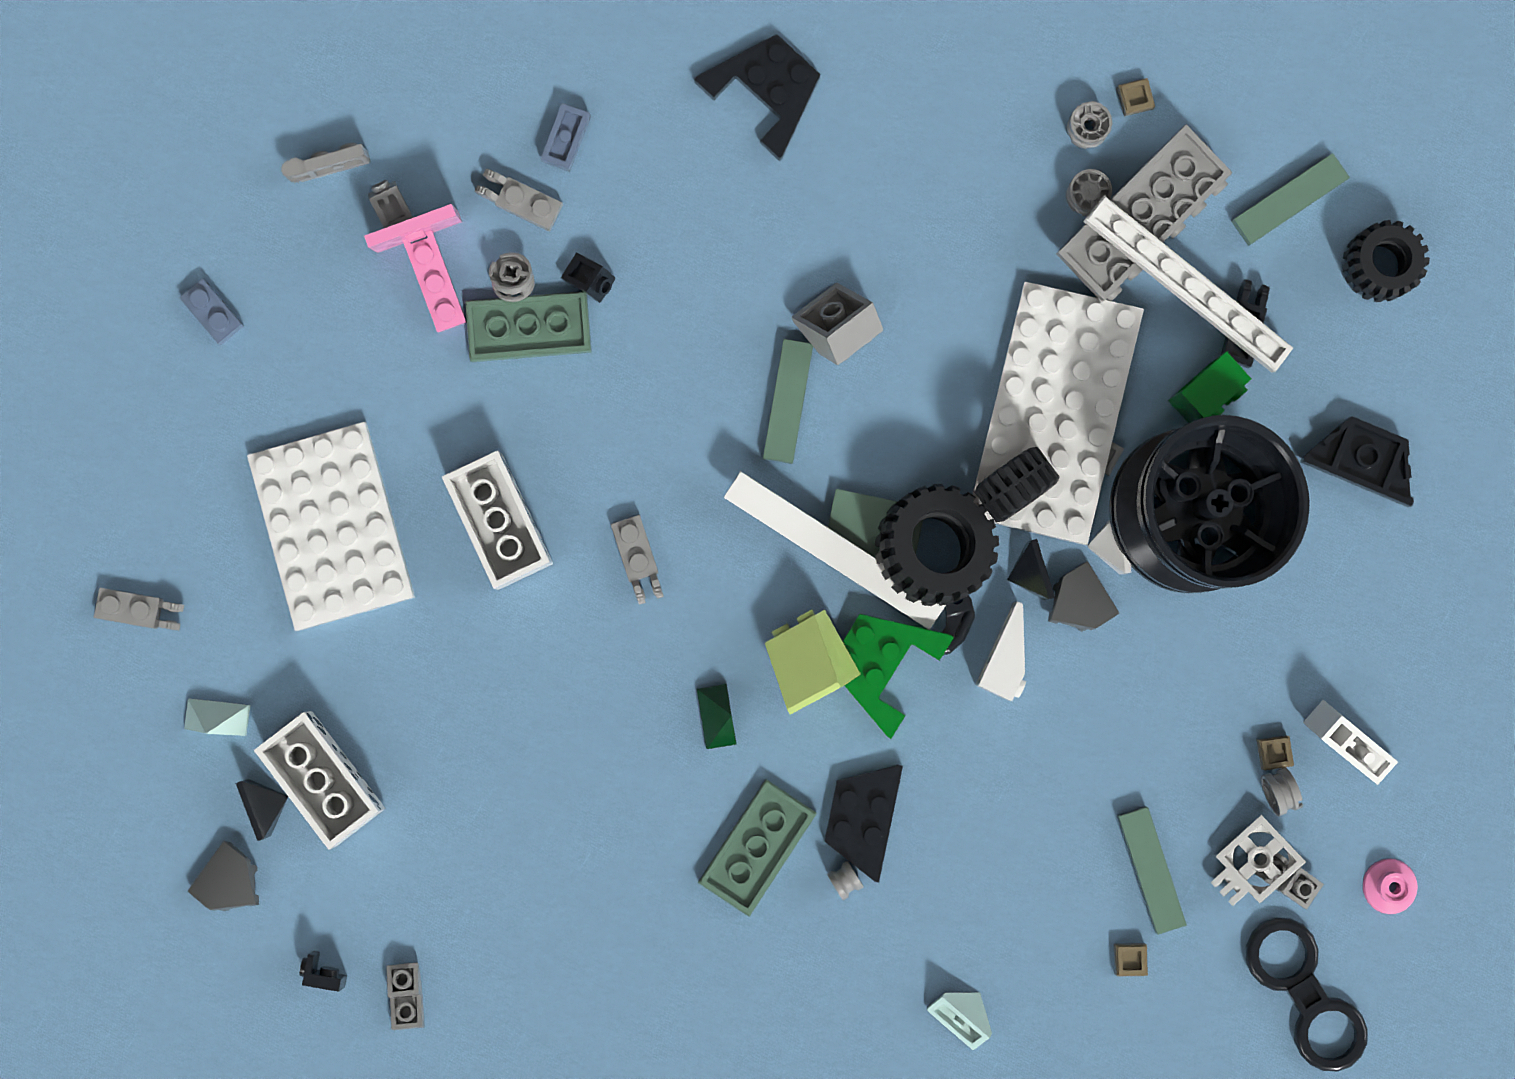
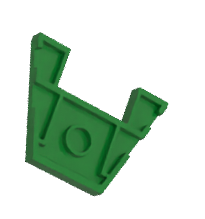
(877, 650)

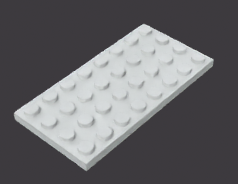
(1065, 398)

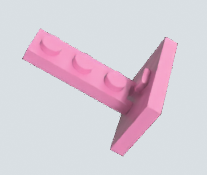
(426, 261)

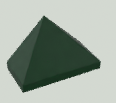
(716, 716)

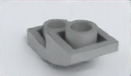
(1299, 887)
(405, 996)

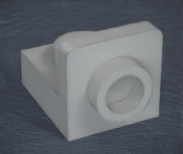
(389, 203)

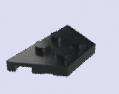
(1366, 459)
(863, 818)

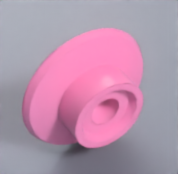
(1377, 883)

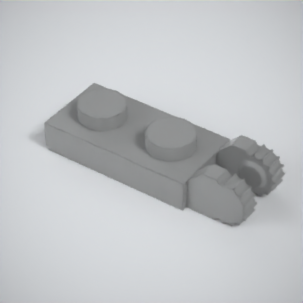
(325, 163)
(521, 200)
(636, 555)
(134, 609)

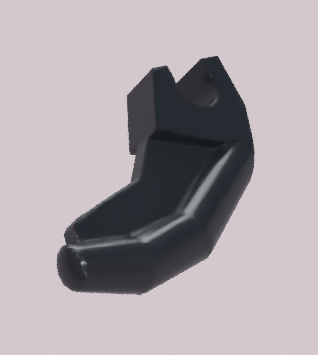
(958, 622)

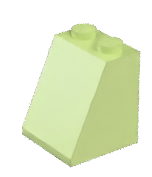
(809, 660)

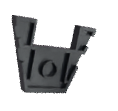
(775, 78)

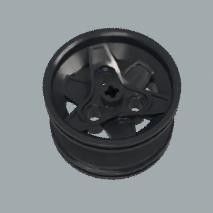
(1268, 477)

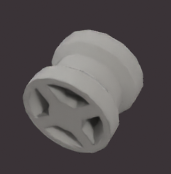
(845, 880)

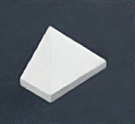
(1106, 548)

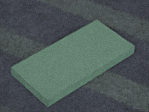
(528, 327)
(757, 847)

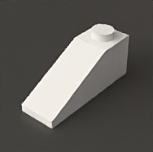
(1006, 661)
(1350, 742)

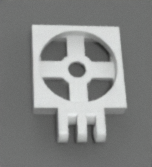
(1238, 879)

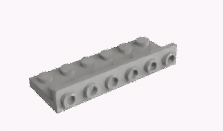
(1157, 198)

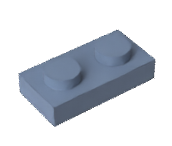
(565, 137)
(211, 312)

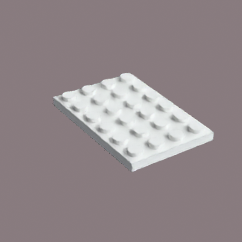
(330, 526)

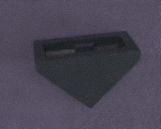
(1031, 572)
(262, 806)

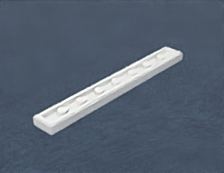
(1188, 284)
(825, 545)

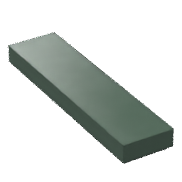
(1290, 199)
(788, 401)
(1151, 870)

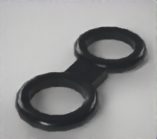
(1306, 994)

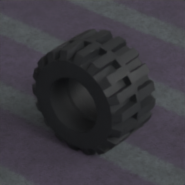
(1407, 251)
(1016, 484)

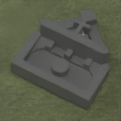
(1081, 600)
(226, 880)

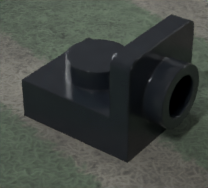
(588, 277)
(325, 978)

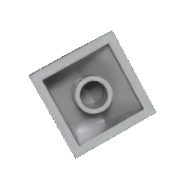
(838, 323)

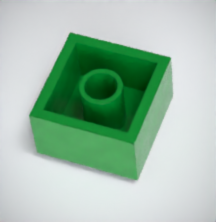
(1210, 389)

